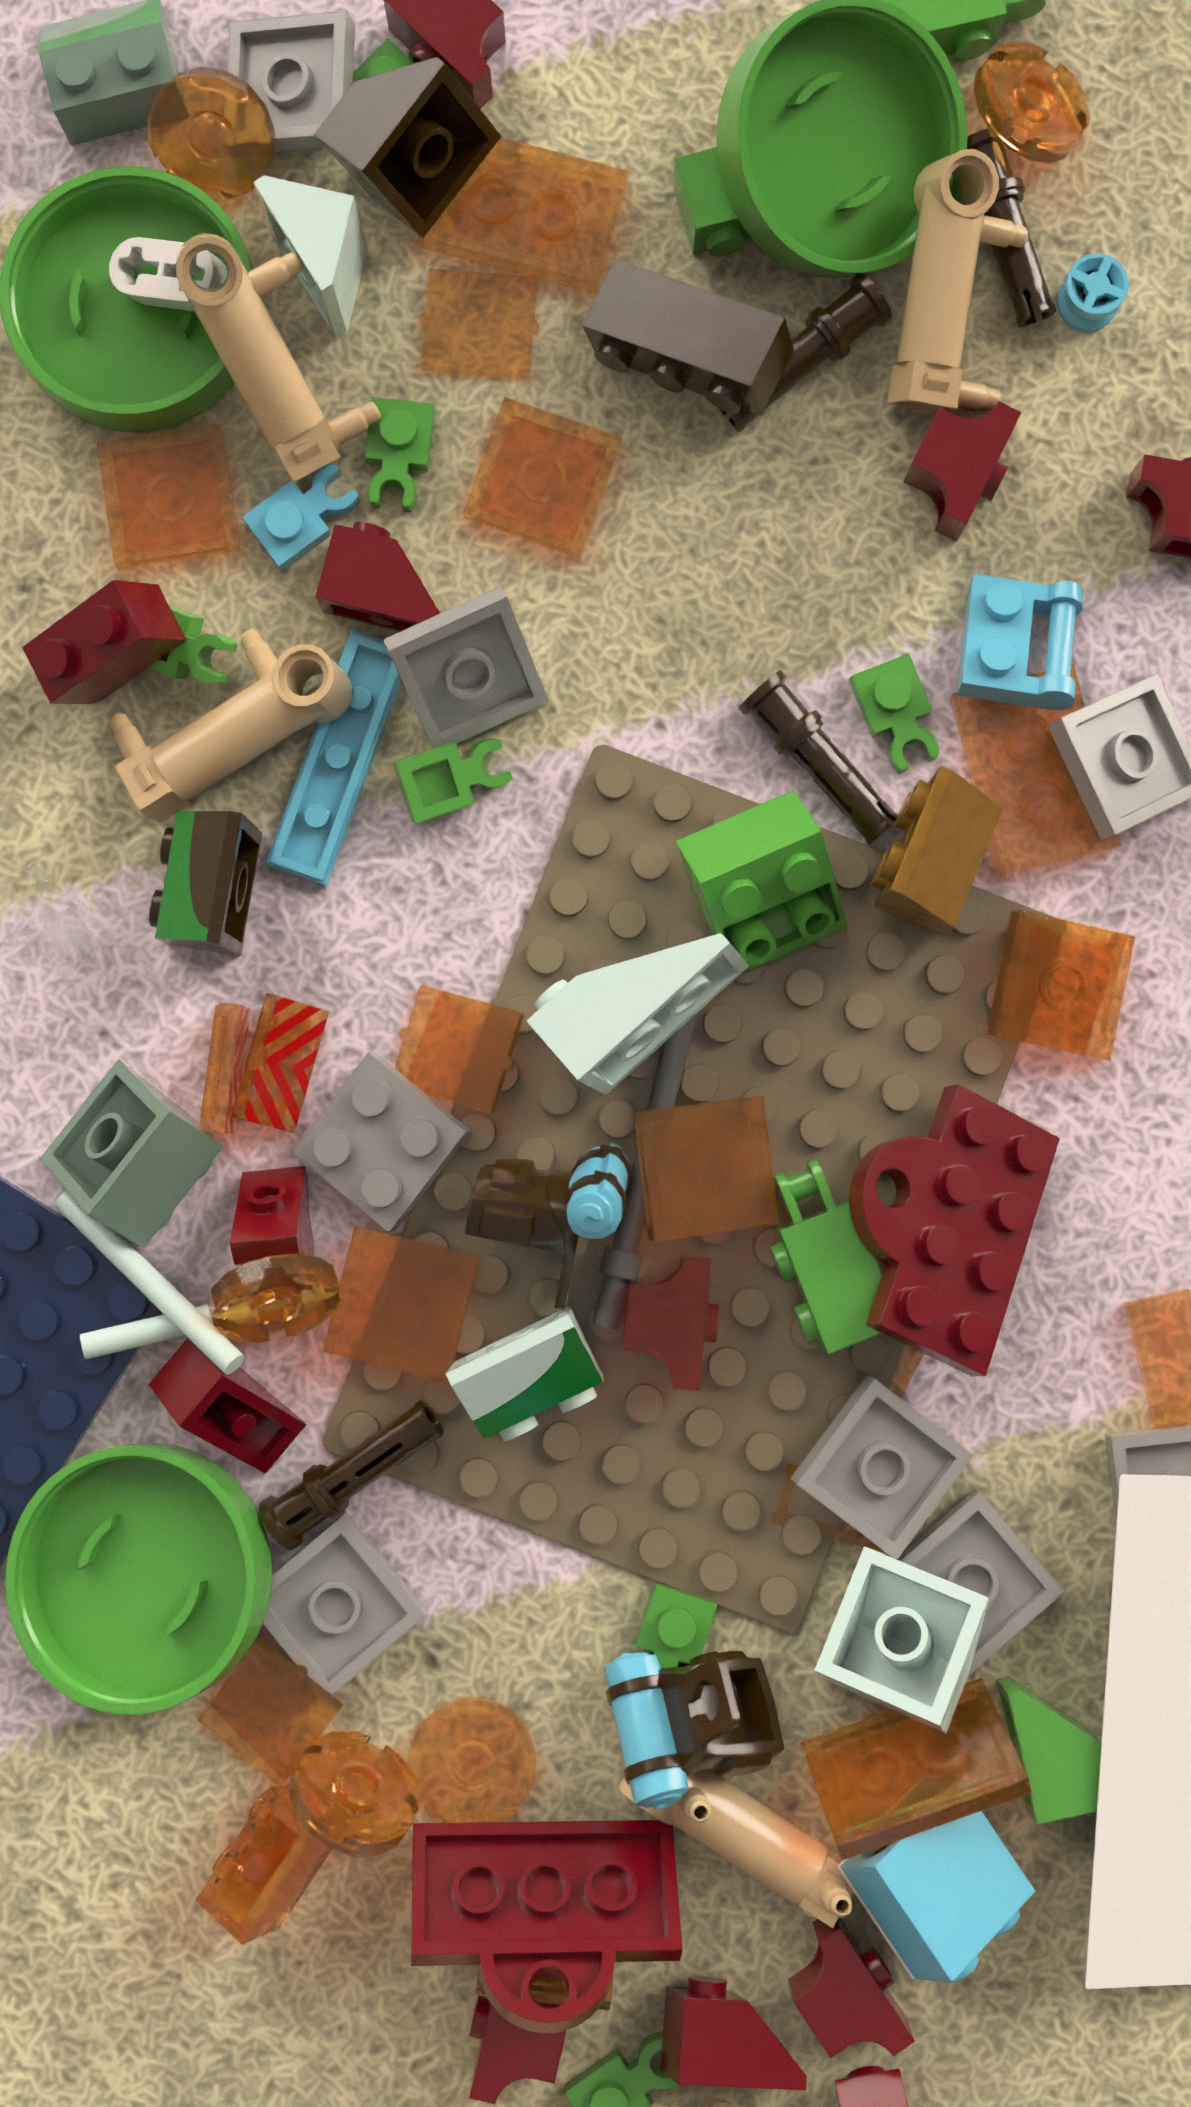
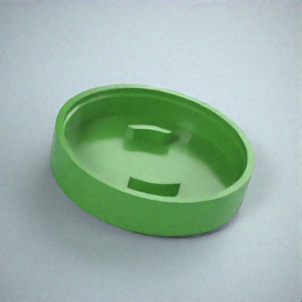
(831, 131)
(84, 338)
(138, 1577)

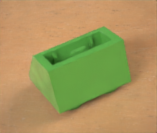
(765, 880)

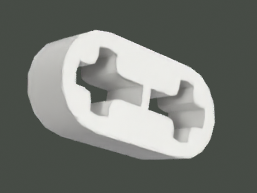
(163, 288)

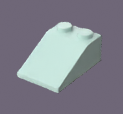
(624, 1012)

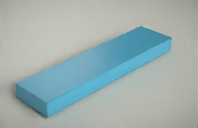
(336, 766)

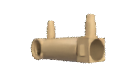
(942, 283)
(261, 360)
(233, 733)
(759, 1844)

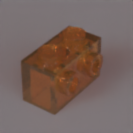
(263, 1869)

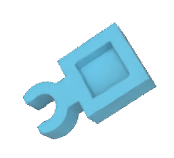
(293, 523)

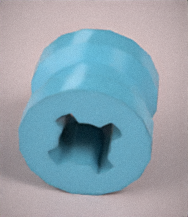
(1100, 279)

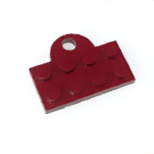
(953, 1226)
(544, 1905)

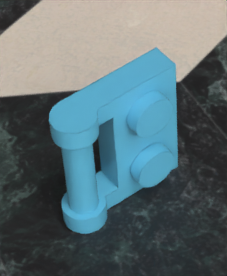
(999, 641)

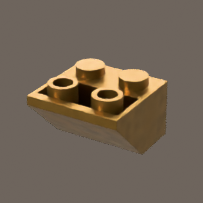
(941, 849)

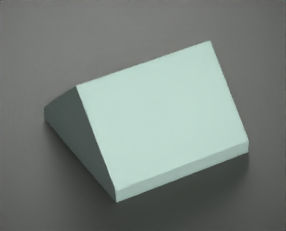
(327, 238)

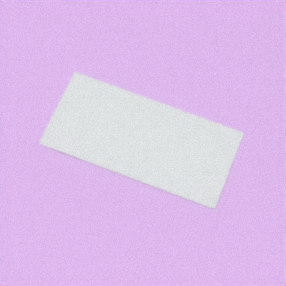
(1144, 1788)

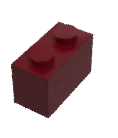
(104, 643)

